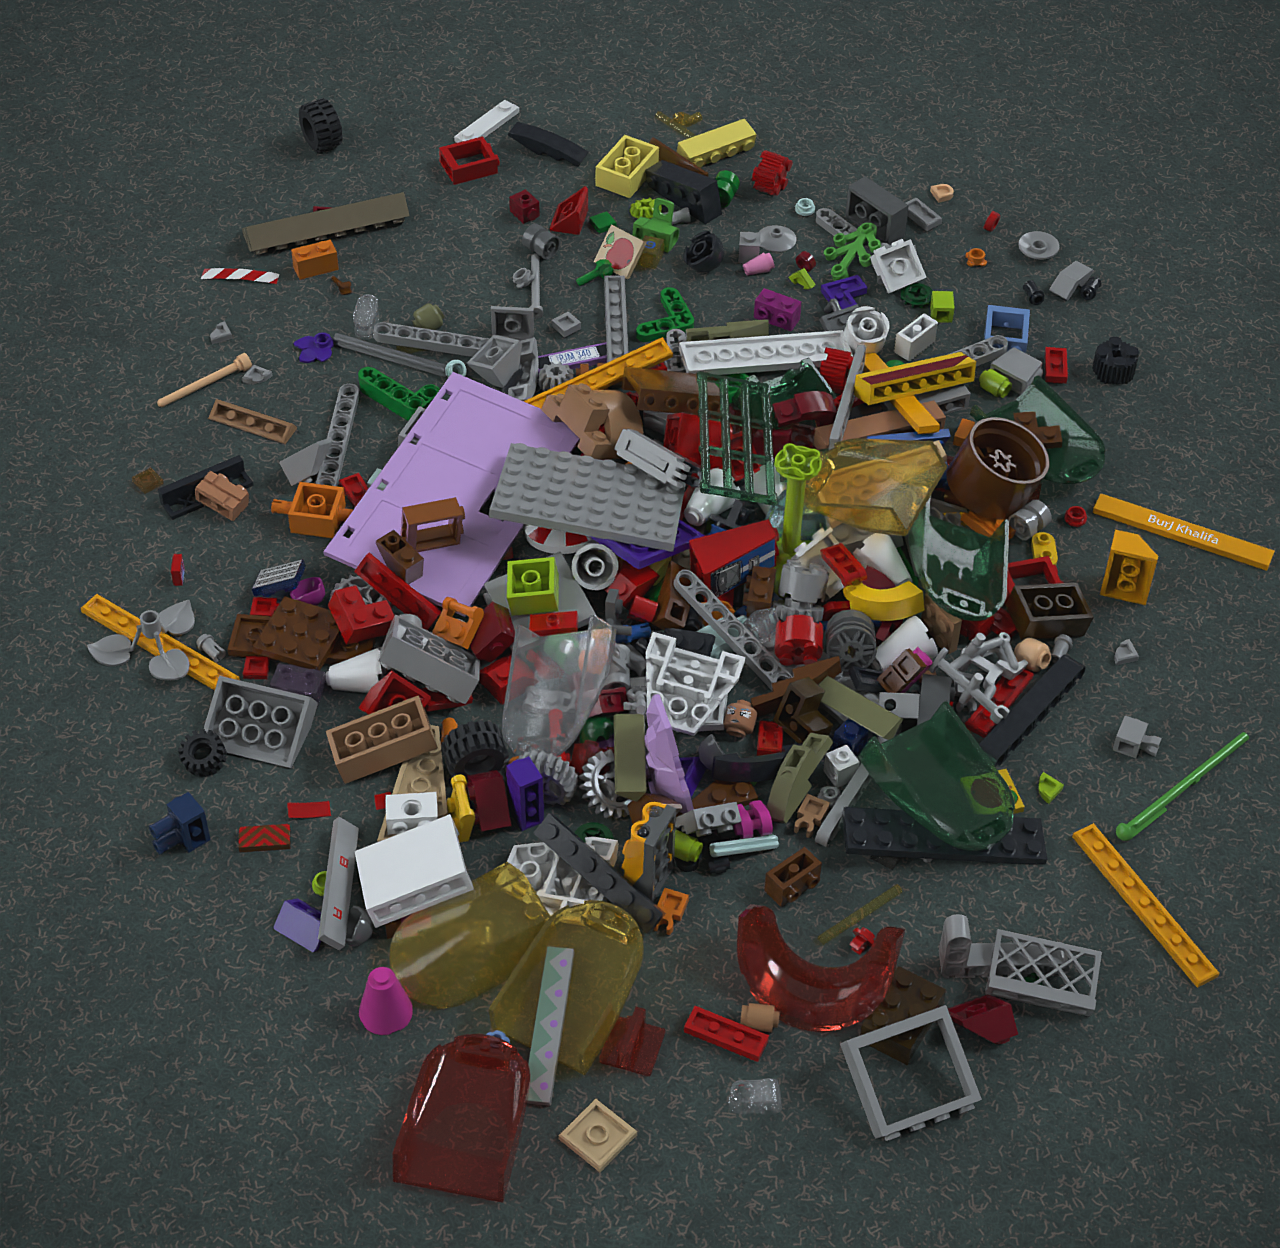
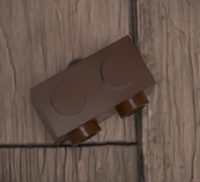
(761, 589)
(793, 877)

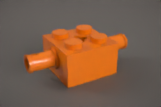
(314, 510)

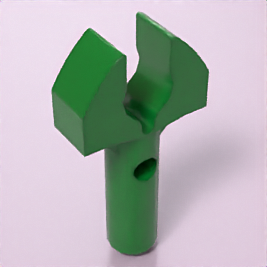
(602, 269)

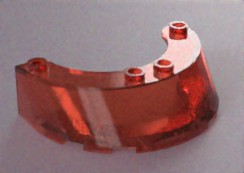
(807, 993)

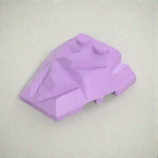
(662, 757)

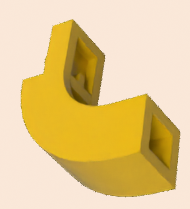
(885, 604)

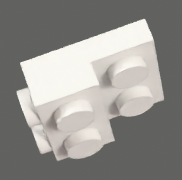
(898, 265)

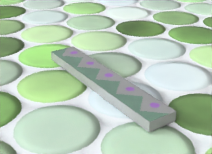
(549, 1024)

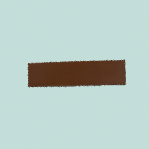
(816, 671)

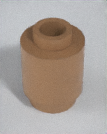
(760, 1017)

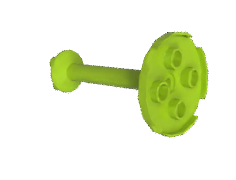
(796, 465)

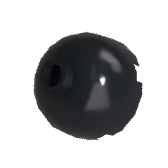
(704, 252)

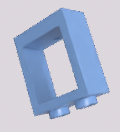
(1009, 318)

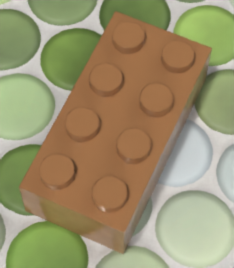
(381, 739)

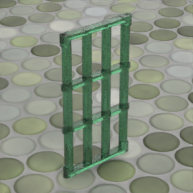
(726, 452)

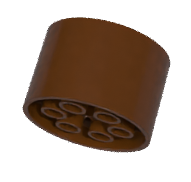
(997, 468)

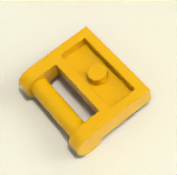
(460, 809)

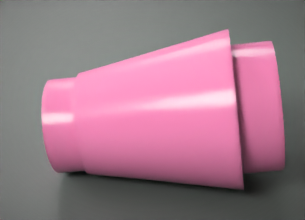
(760, 264)

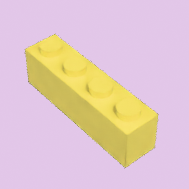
(718, 143)

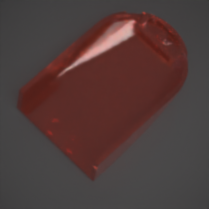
(464, 1118)

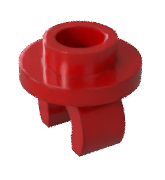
(863, 938)

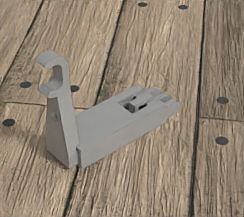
(651, 457)

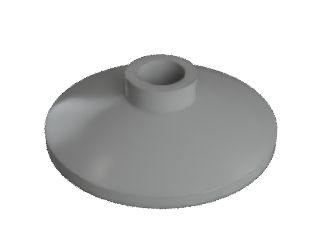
(777, 238)
(1039, 245)

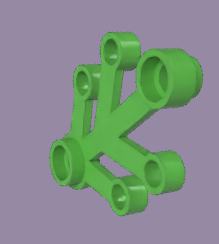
(865, 232)

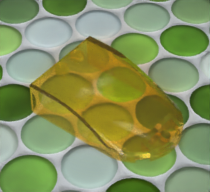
(875, 483)
(602, 975)

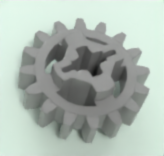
(792, 607)

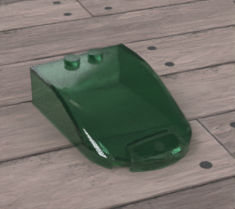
(960, 567)
(943, 781)

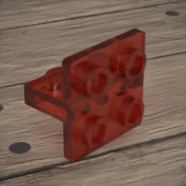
(633, 1044)

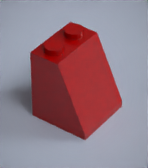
(683, 434)

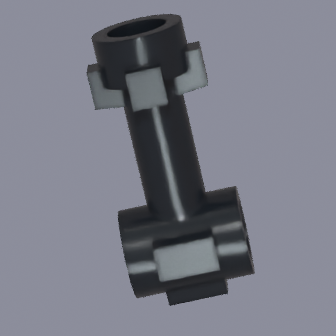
(716, 864)

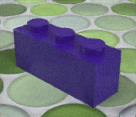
(525, 793)

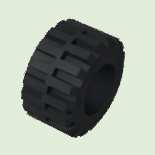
(320, 125)
(474, 749)

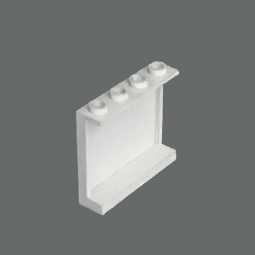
(412, 871)

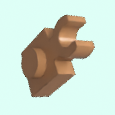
(811, 813)

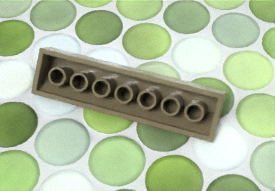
(325, 222)

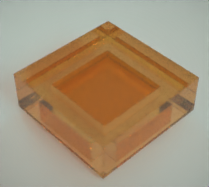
(147, 480)

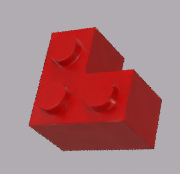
(357, 619)

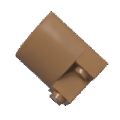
(587, 409)

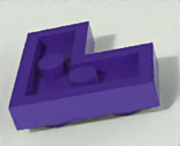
(844, 290)

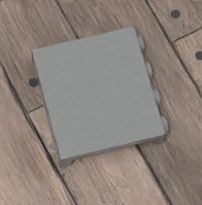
(570, 596)

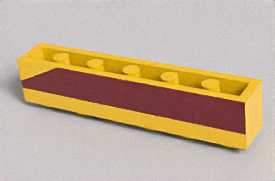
(914, 378)

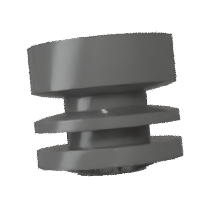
(847, 630)

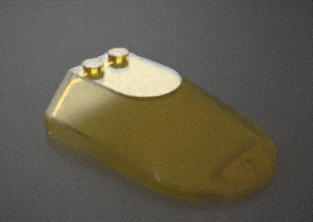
(468, 941)

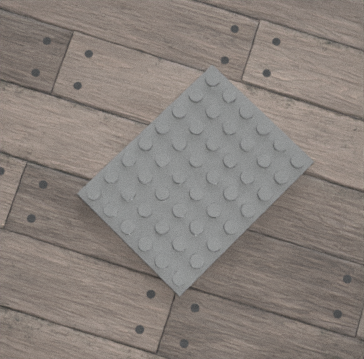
(587, 497)

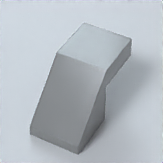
(1069, 278)

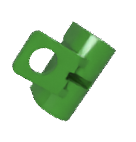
(659, 225)

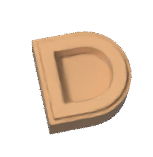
(942, 192)

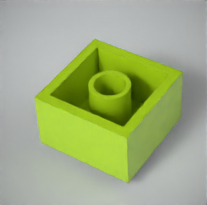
(533, 586)

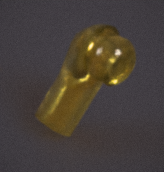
(687, 120)

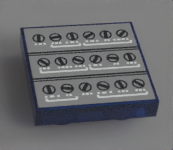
(278, 578)

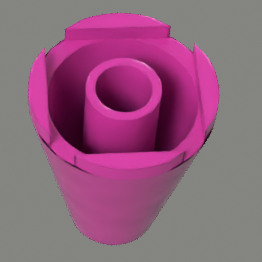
(384, 1003)

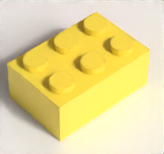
(625, 166)

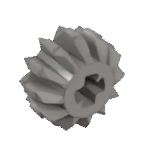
(554, 375)

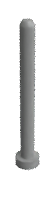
(535, 287)

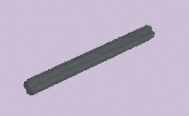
(389, 354)

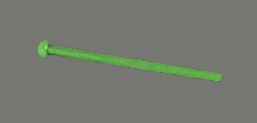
(1127, 831)

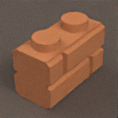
(222, 495)

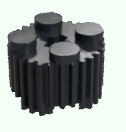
(1115, 361)

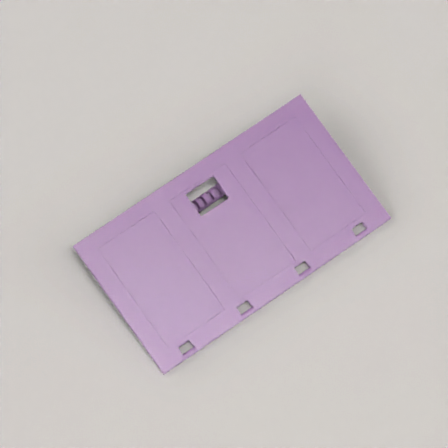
(457, 457)

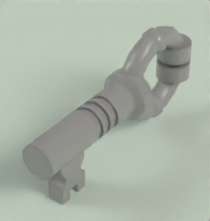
(639, 696)

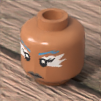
(740, 718)

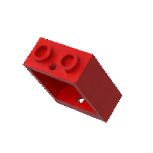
(469, 171)
(1031, 567)

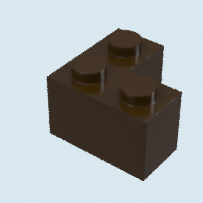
(799, 711)

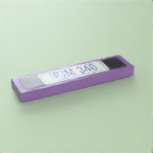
(590, 354)

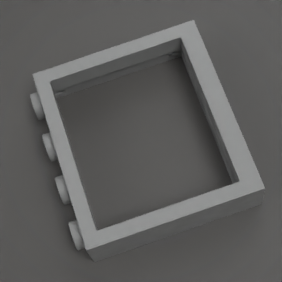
(866, 1092)

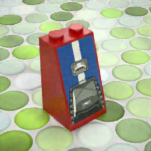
(729, 555)

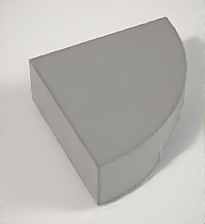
(221, 333)
(256, 374)
(1125, 653)

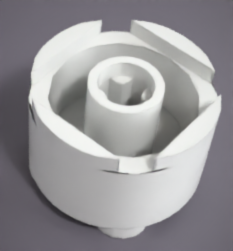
(866, 328)

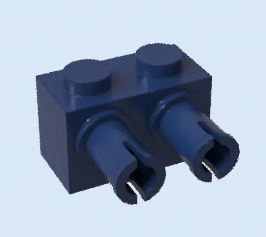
(183, 825)

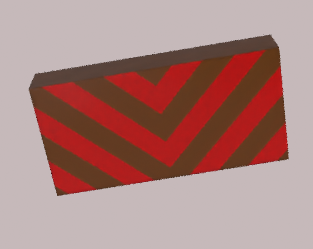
(264, 838)

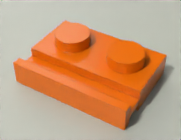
(983, 525)

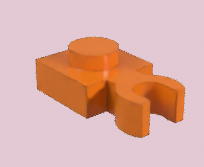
(674, 905)

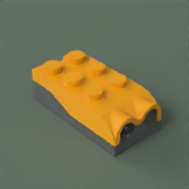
(651, 849)

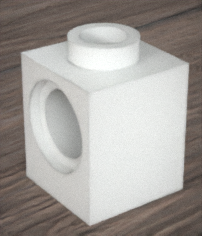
(840, 765)

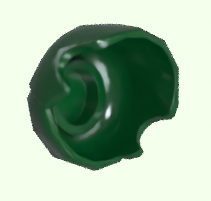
(597, 727)

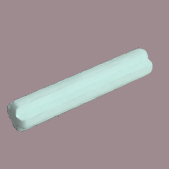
(743, 845)

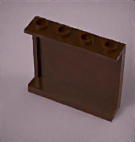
(668, 391)

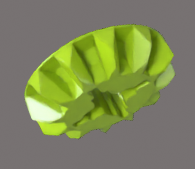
(643, 208)

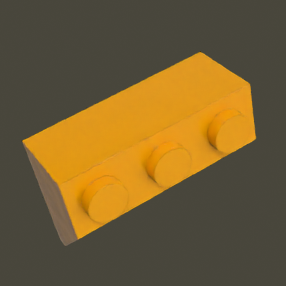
(1129, 568)

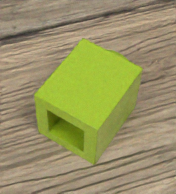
(942, 306)

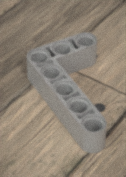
(968, 959)

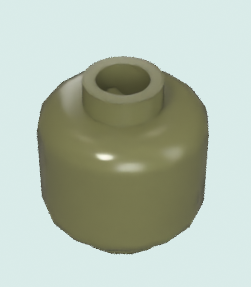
(428, 317)

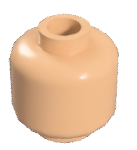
(1034, 652)

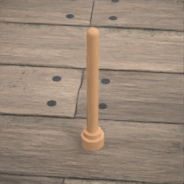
(241, 363)

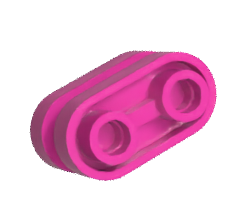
(755, 818)

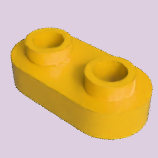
(1044, 545)

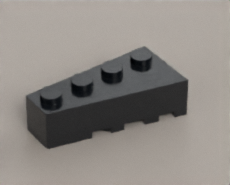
(686, 189)

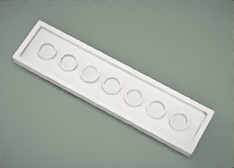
(759, 352)

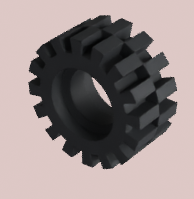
(197, 741)

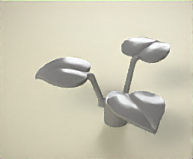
(167, 666)

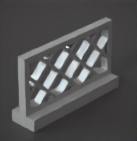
(1043, 995)

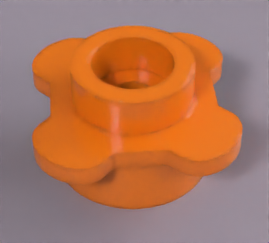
(976, 257)

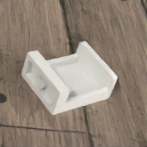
(811, 554)

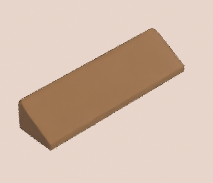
(252, 421)

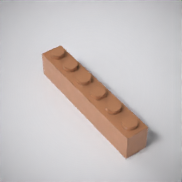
(877, 424)

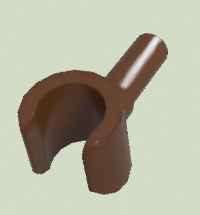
(344, 287)

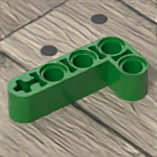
(394, 395)

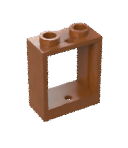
(432, 512)

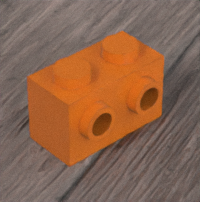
(315, 259)

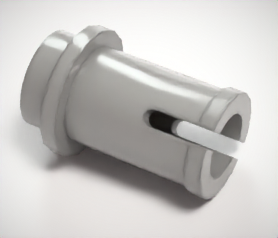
(207, 644)
(1062, 645)

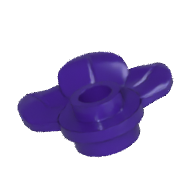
(315, 347)

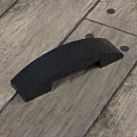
(750, 769)

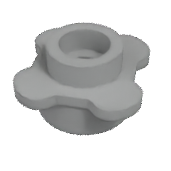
(522, 277)

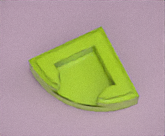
(802, 278)
(1049, 787)

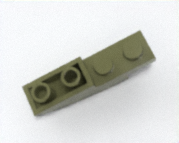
(731, 330)
(792, 778)

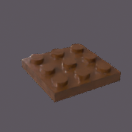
(299, 634)

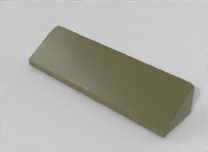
(859, 709)
(629, 756)

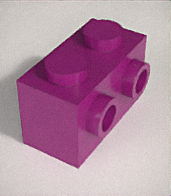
(778, 309)

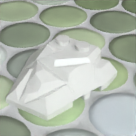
(688, 681)
(555, 879)

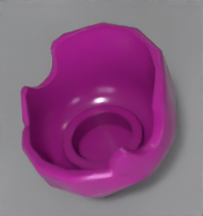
(309, 591)

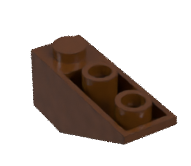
(671, 607)

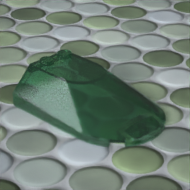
(1082, 448)

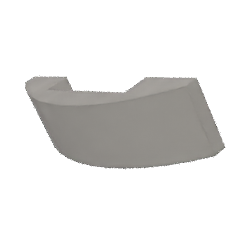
(529, 363)

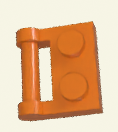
(455, 630)

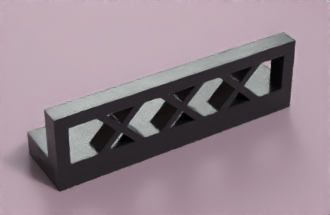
(184, 489)

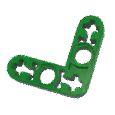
(672, 321)

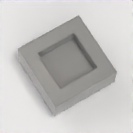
(566, 324)

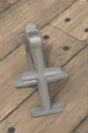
(975, 653)

